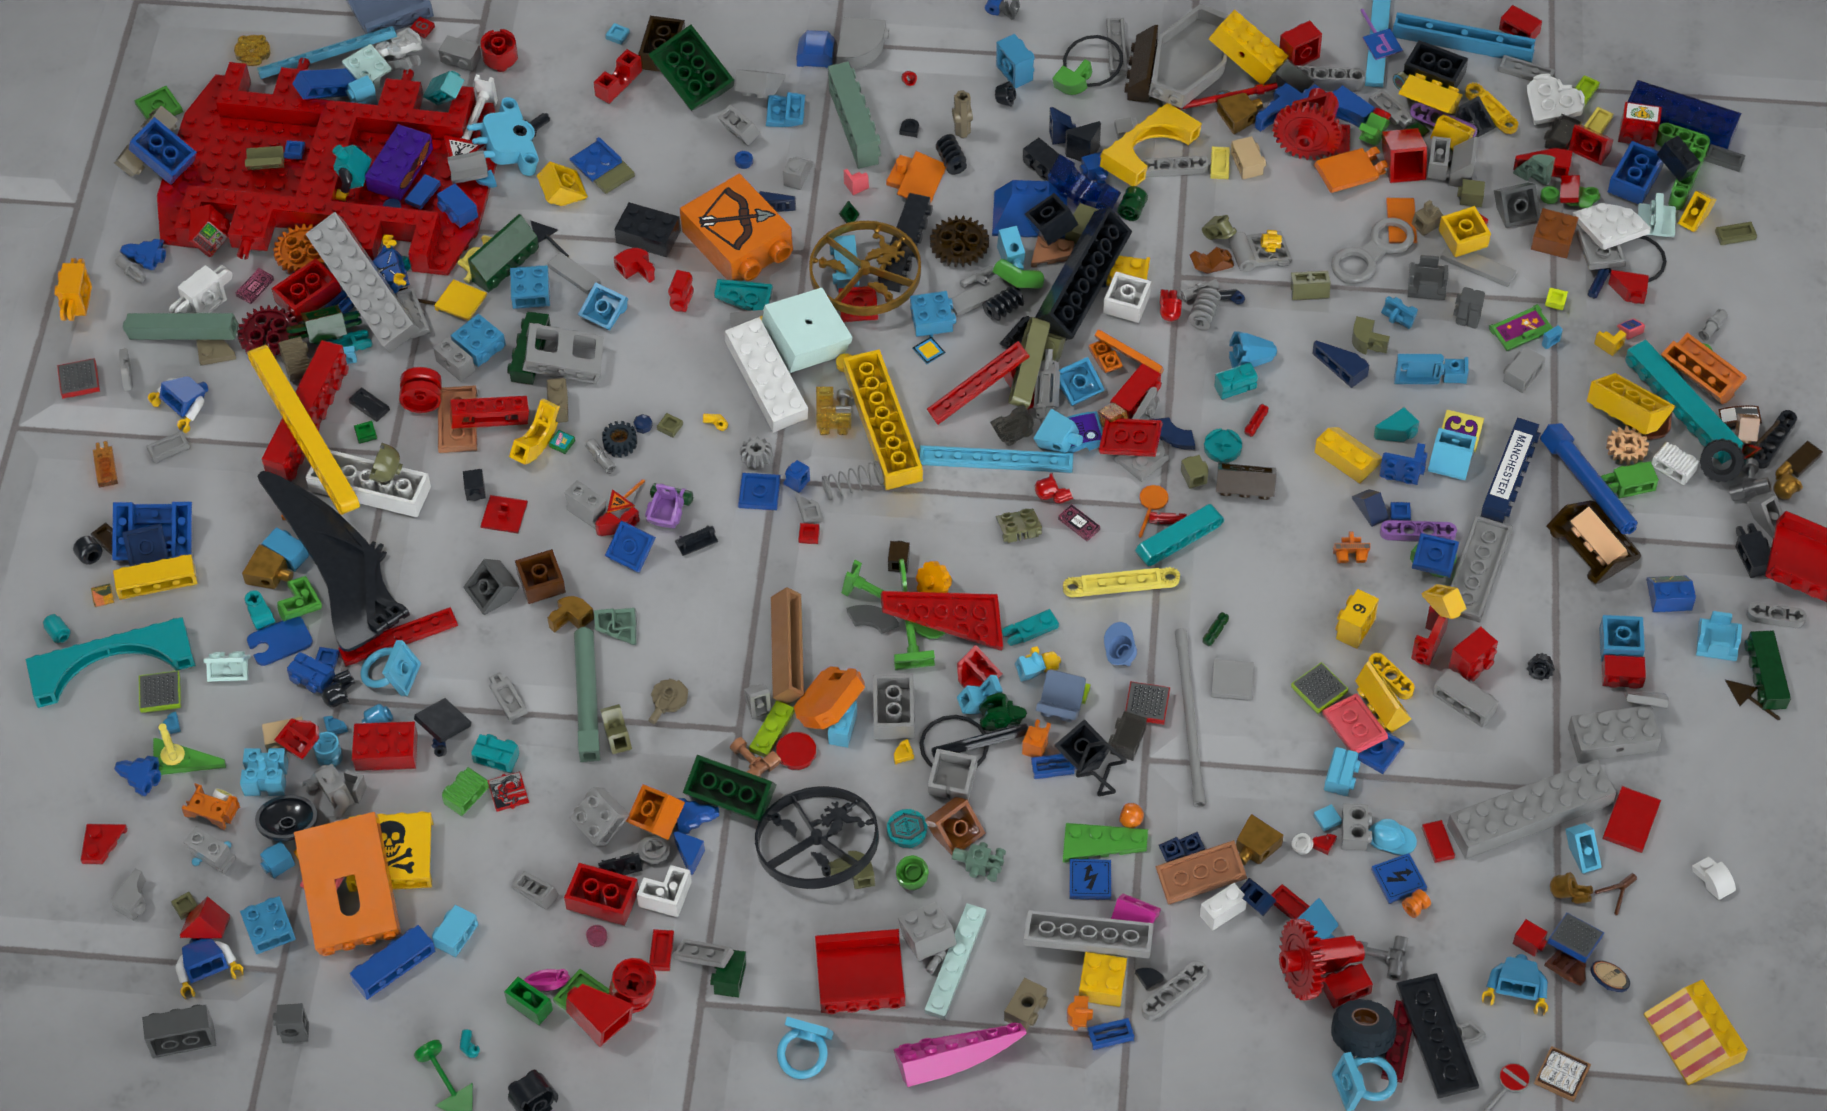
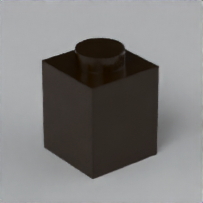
(897, 551)

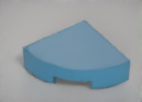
(488, 181)
(172, 723)
(334, 725)

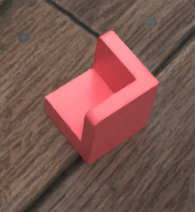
(857, 182)

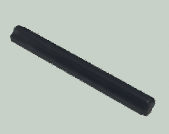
(983, 740)

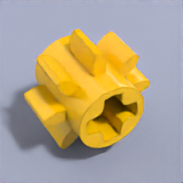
(1271, 241)

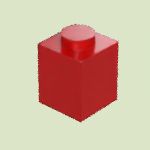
(1530, 938)

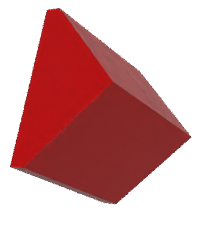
(205, 921)

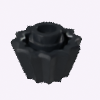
(1005, 94)
(1541, 666)

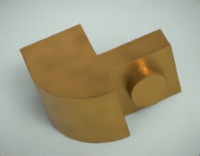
(573, 610)

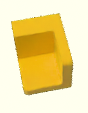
(1610, 343)

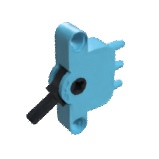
(510, 137)

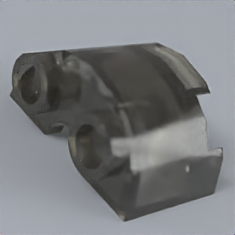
(1014, 427)

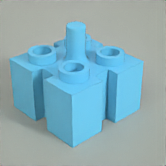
(264, 772)

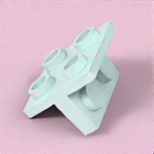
(367, 62)
(1658, 217)
(227, 667)

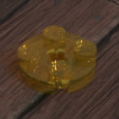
(256, 42)

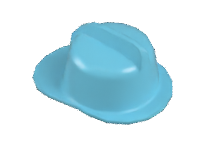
(1392, 837)

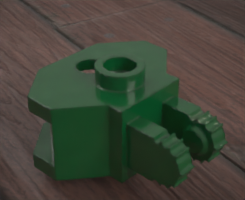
(1000, 712)

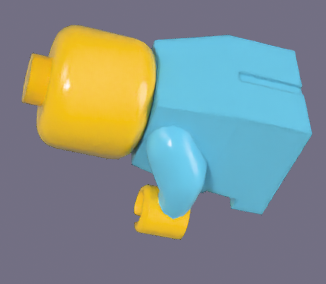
(1035, 664)

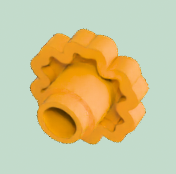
(933, 578)

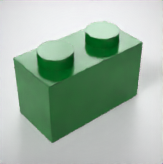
(528, 1000)

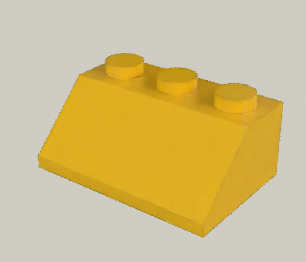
(1431, 93)
(1347, 453)
(1381, 698)

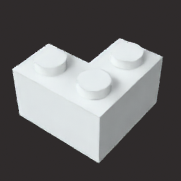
(665, 896)

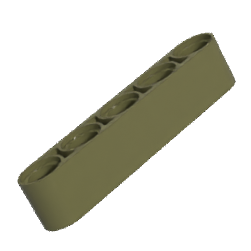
(1027, 371)

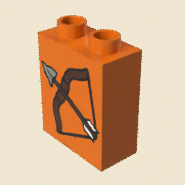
(736, 229)

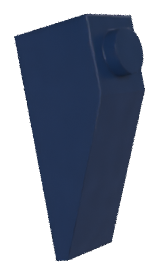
(1343, 363)

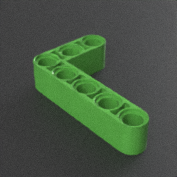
(1698, 144)

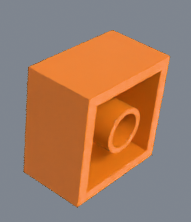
(655, 812)

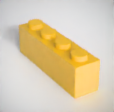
(155, 576)

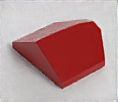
(975, 668)
(298, 737)

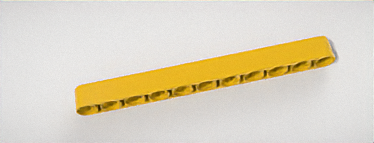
(303, 430)

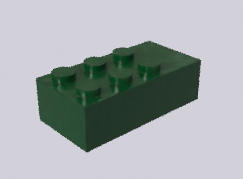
(729, 788)

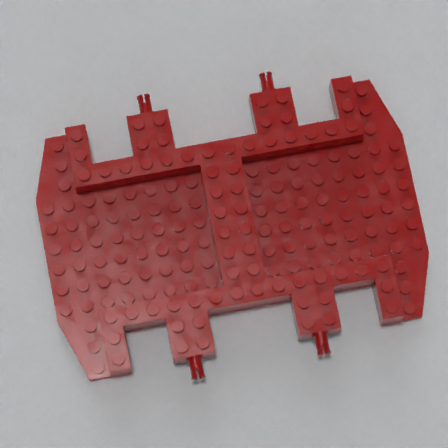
(231, 118)

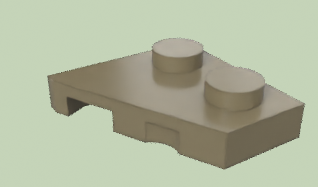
(214, 351)

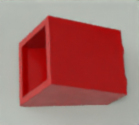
(1405, 155)
(598, 1012)

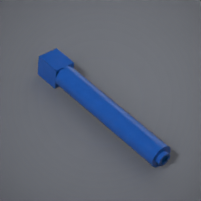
(1560, 442)

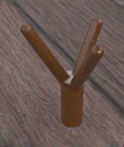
(1622, 886)

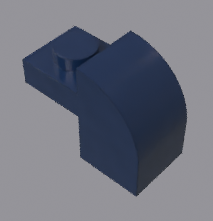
(1257, 897)

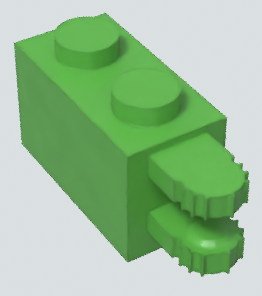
(1632, 479)

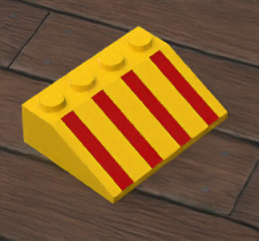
(1696, 1033)

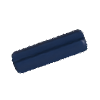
(1598, 283)

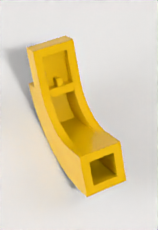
(538, 436)

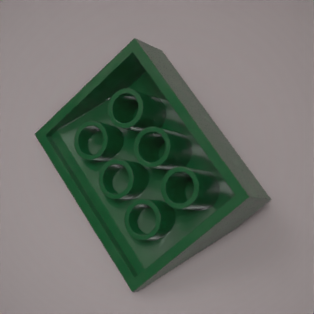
(692, 68)

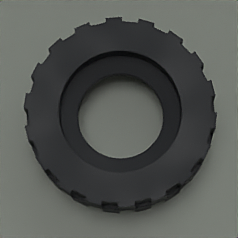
(1729, 447)

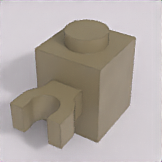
(1427, 218)

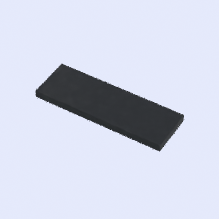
(1437, 1035)

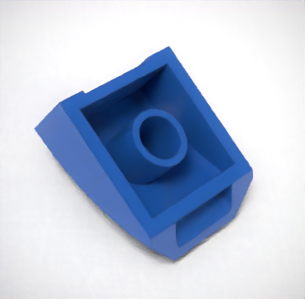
(815, 49)

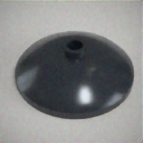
(284, 816)

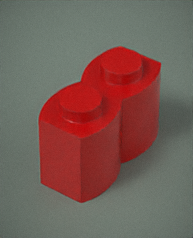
(681, 291)

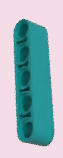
(1179, 535)

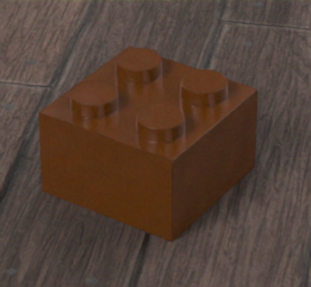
(540, 576)

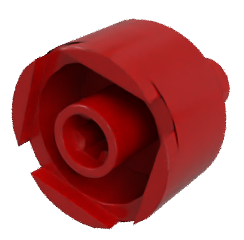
(499, 49)

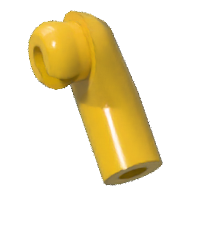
(717, 419)

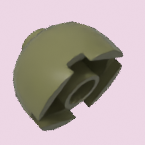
(386, 464)

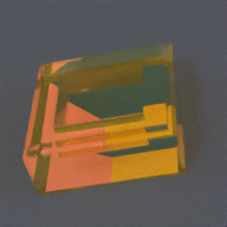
(102, 595)

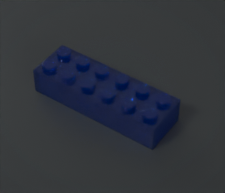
(1689, 113)

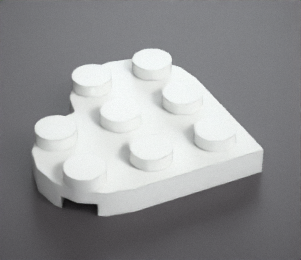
(405, 42)
(1551, 98)

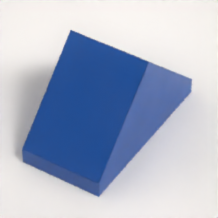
(690, 850)

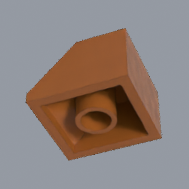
(955, 825)

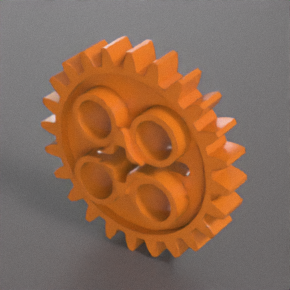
(295, 249)

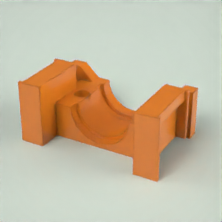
(211, 808)

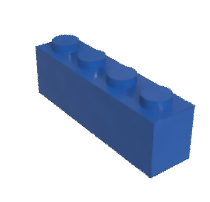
(323, 83)
(392, 962)

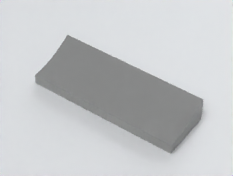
(1088, 934)

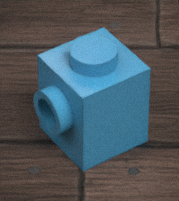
(276, 859)

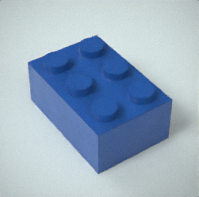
(162, 150)
(1635, 173)

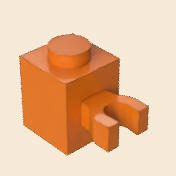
(1036, 740)

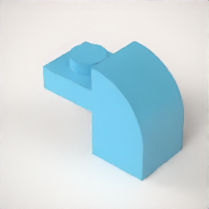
(973, 696)

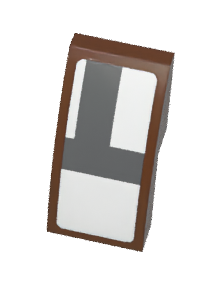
(1729, 414)

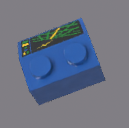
(1671, 593)

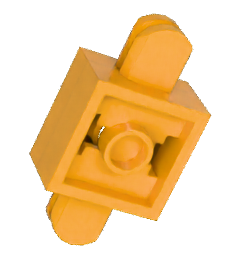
(73, 289)

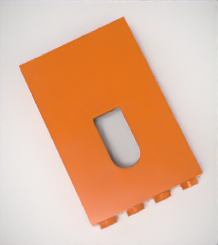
(341, 851)

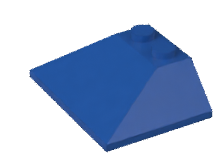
(1015, 200)
(174, 517)

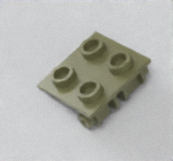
(1019, 522)

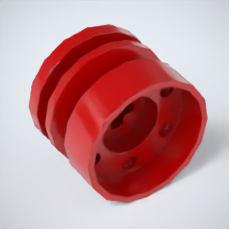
(637, 976)

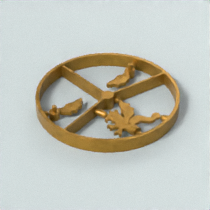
(887, 253)

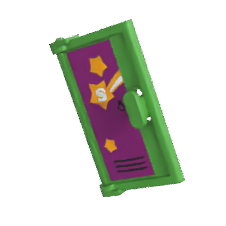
(1524, 324)

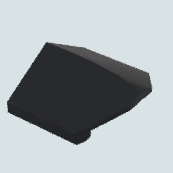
(1476, 114)

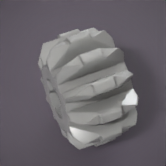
(756, 452)

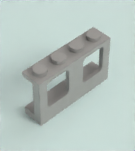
(562, 362)

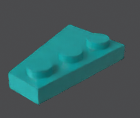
(743, 294)

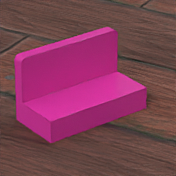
(1133, 909)

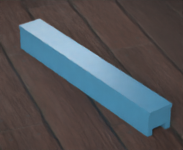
(1463, 37)

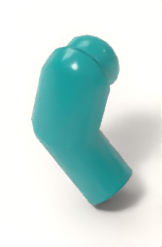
(466, 1046)

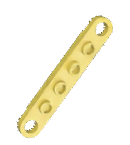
(1121, 582)

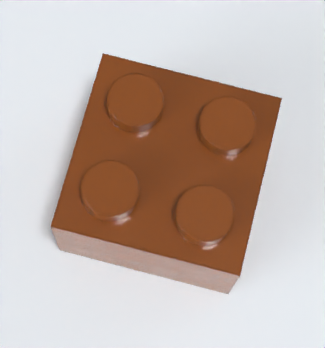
(1554, 233)

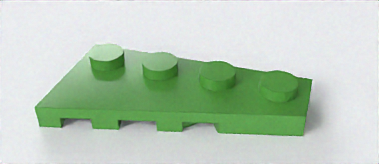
(1096, 840)

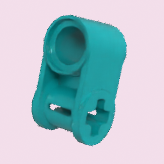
(258, 610)

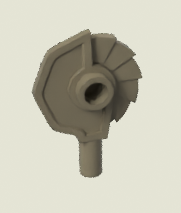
(668, 697)

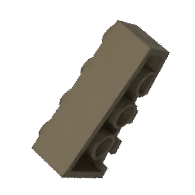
(131, 163)

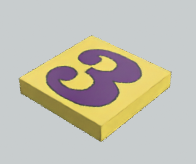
(1463, 424)

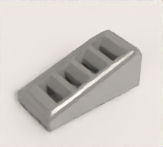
(544, 898)

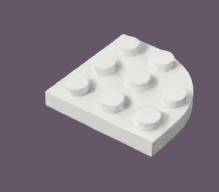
(1611, 224)

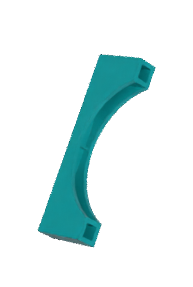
(54, 670)

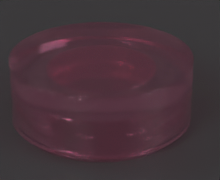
(596, 935)

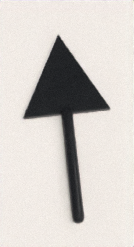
(544, 232)

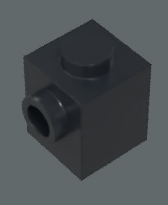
(474, 484)

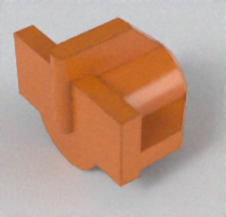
(1078, 1012)

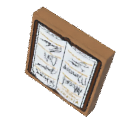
(1562, 1074)

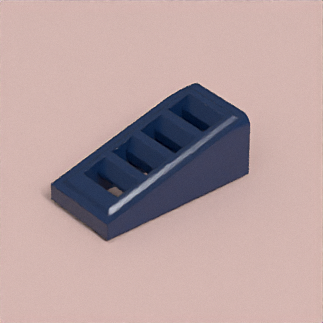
(779, 201)

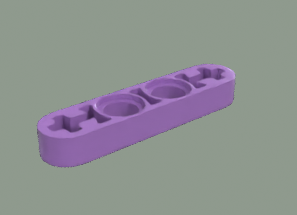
(1421, 117)
(1418, 527)

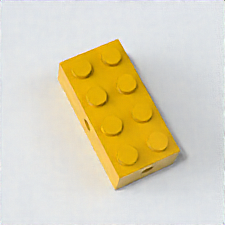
(1248, 47)

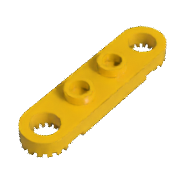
(1496, 110)

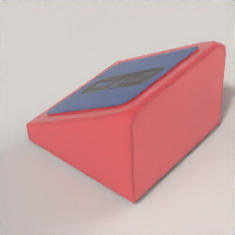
(1632, 328)

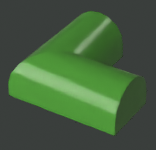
(1018, 277)
(302, 602)

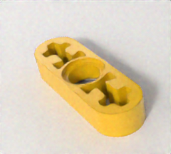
(1389, 667)

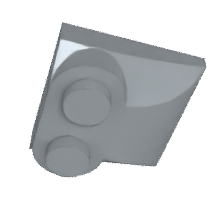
(1143, 466)

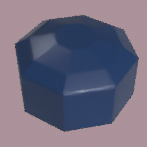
(642, 423)

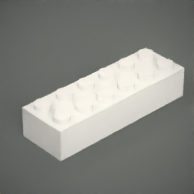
(766, 374)
(401, 494)

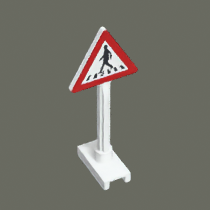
(485, 94)

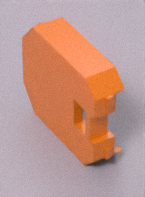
(829, 697)

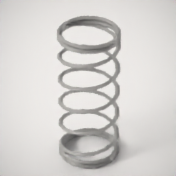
(877, 470)

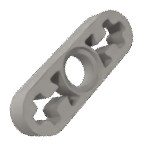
(1769, 619)

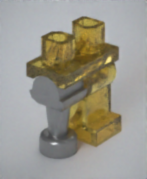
(833, 416)

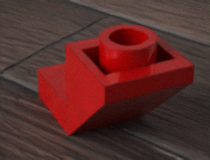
(609, 523)

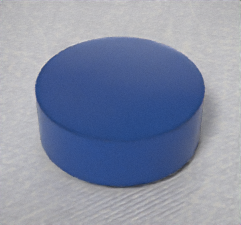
(743, 159)

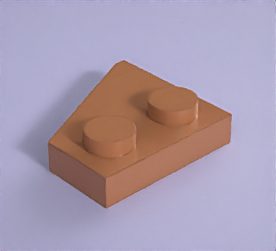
(1053, 253)

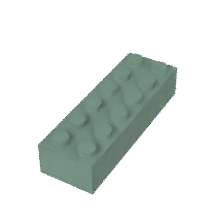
(854, 115)

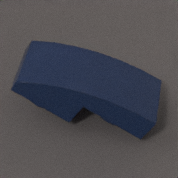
(1179, 848)

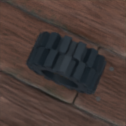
(616, 432)

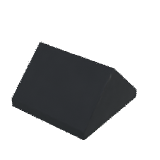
(1083, 141)
(1074, 744)

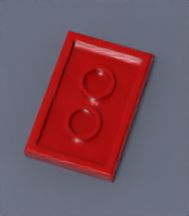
(1131, 437)
(1631, 819)

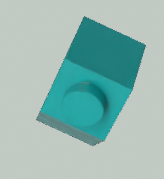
(1397, 427)

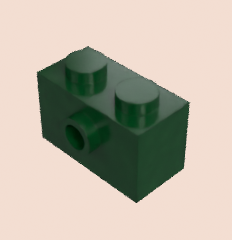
(729, 980)

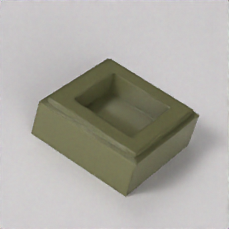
(669, 425)
(184, 905)

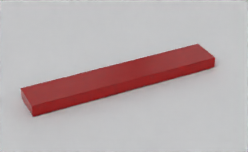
(978, 382)
(408, 632)

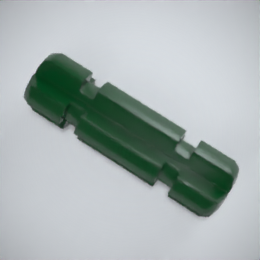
(1215, 629)

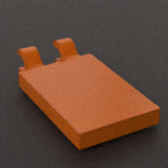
(1350, 169)

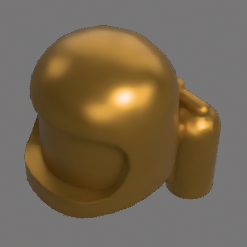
(1786, 484)
(1566, 887)

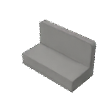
(468, 167)

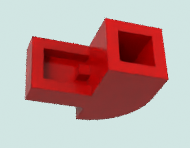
(633, 261)

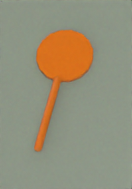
(1153, 498)

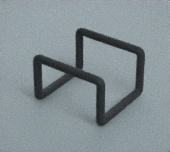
(1103, 780)

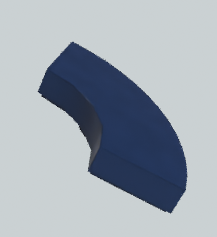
(1176, 436)

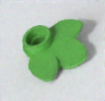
(1587, 197)

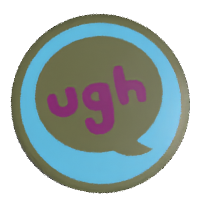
(1399, 79)

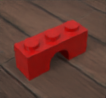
(627, 68)

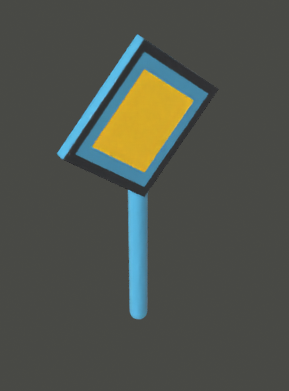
(928, 350)

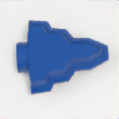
(146, 253)
(140, 773)
(694, 815)

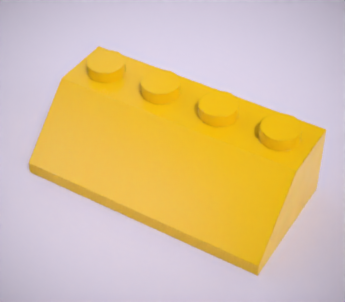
(1629, 403)

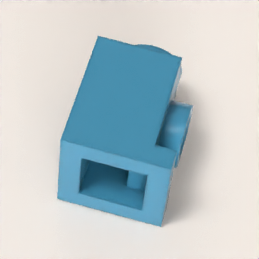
(1455, 370)

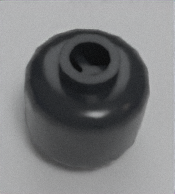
(87, 550)

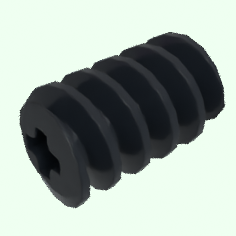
(951, 154)
(1003, 302)

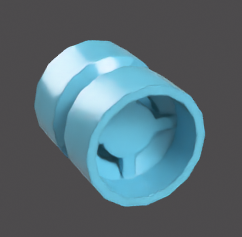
(328, 749)

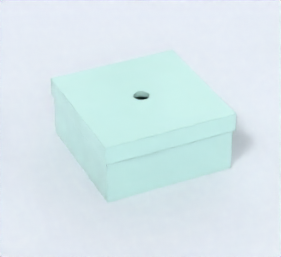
(806, 329)

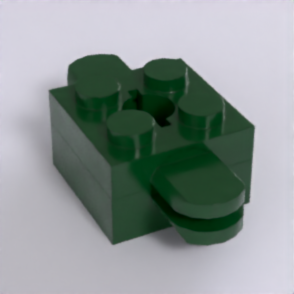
(324, 324)

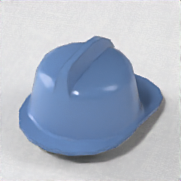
(1120, 644)

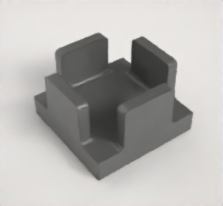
(1427, 279)

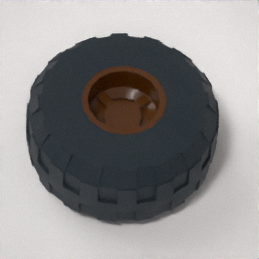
(1363, 1028)

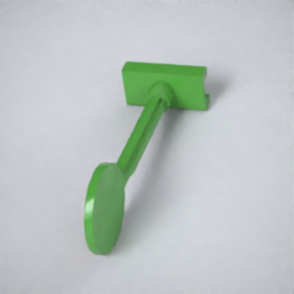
(854, 580)
(913, 657)

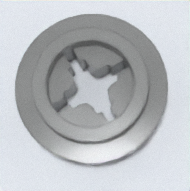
(645, 846)

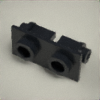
(1016, 333)
(697, 540)
(624, 865)

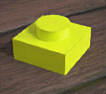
(1556, 298)

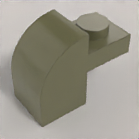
(1364, 337)
(615, 729)
(861, 880)

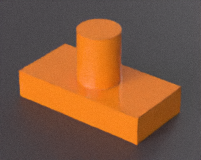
(898, 171)

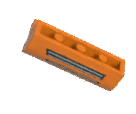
(1704, 368)

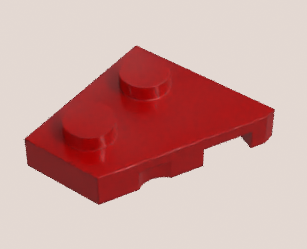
(100, 841)

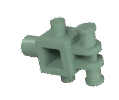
(980, 860)

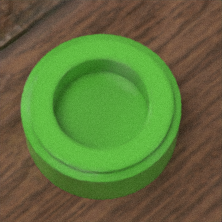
(1549, 195)

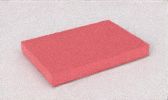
(1355, 724)

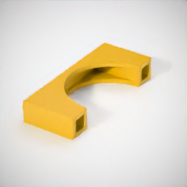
(1165, 122)

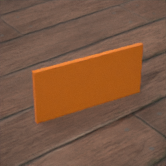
(1402, 209)

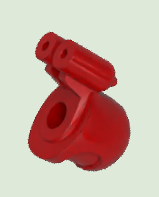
(1169, 305)
(1048, 488)

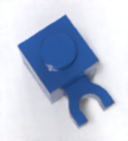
(1091, 168)

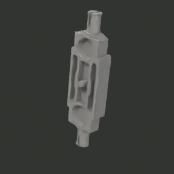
(1047, 386)

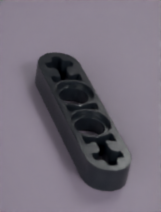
(1776, 439)

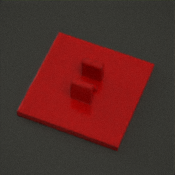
(504, 514)

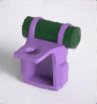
(667, 505)

